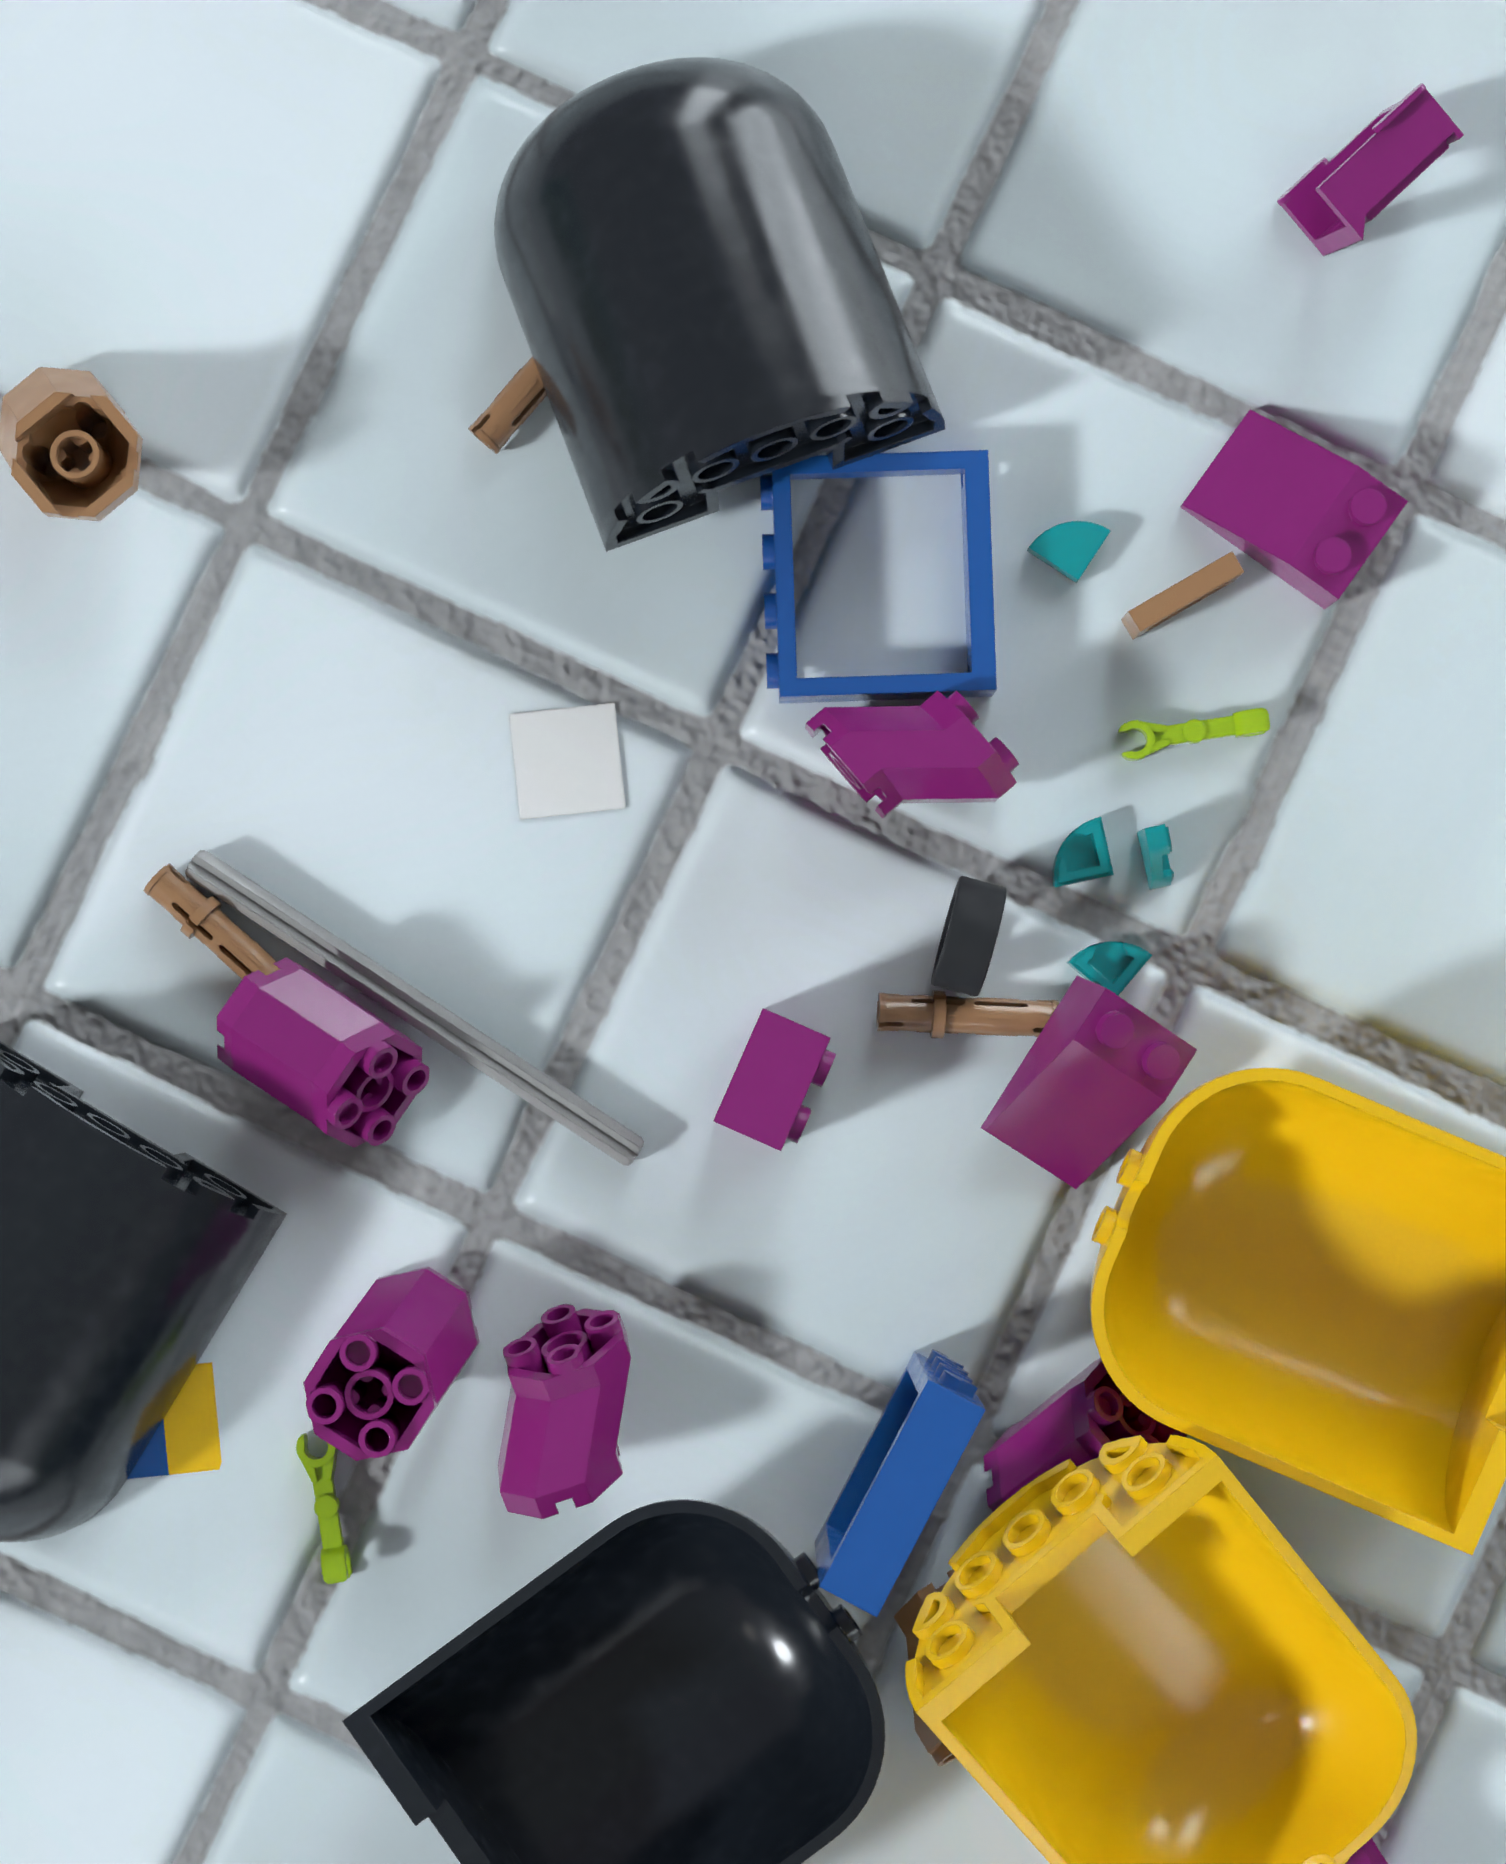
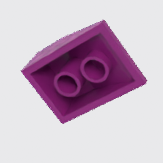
(1294, 507)
(1087, 1082)

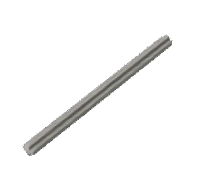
(414, 1007)

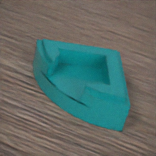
(1069, 546)
(1155, 847)
(1082, 855)
(1110, 963)

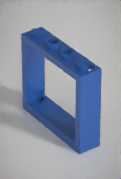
(978, 581)
(897, 1481)

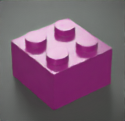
(774, 1079)

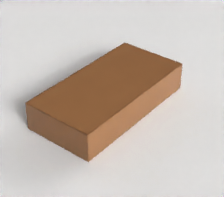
(1182, 595)

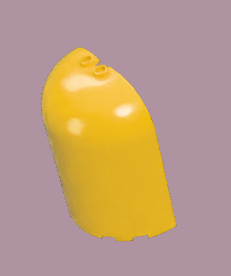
(1316, 1295)
(1159, 1673)

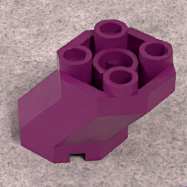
(915, 753)
(320, 1053)
(391, 1364)
(563, 1410)
(1066, 1427)

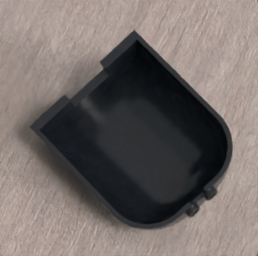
(701, 292)
(106, 1293)
(641, 1707)

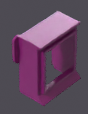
(1370, 171)

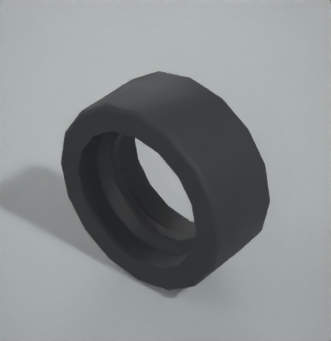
(969, 936)

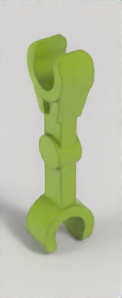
(1158, 736)
(335, 1556)

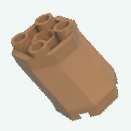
(69, 444)

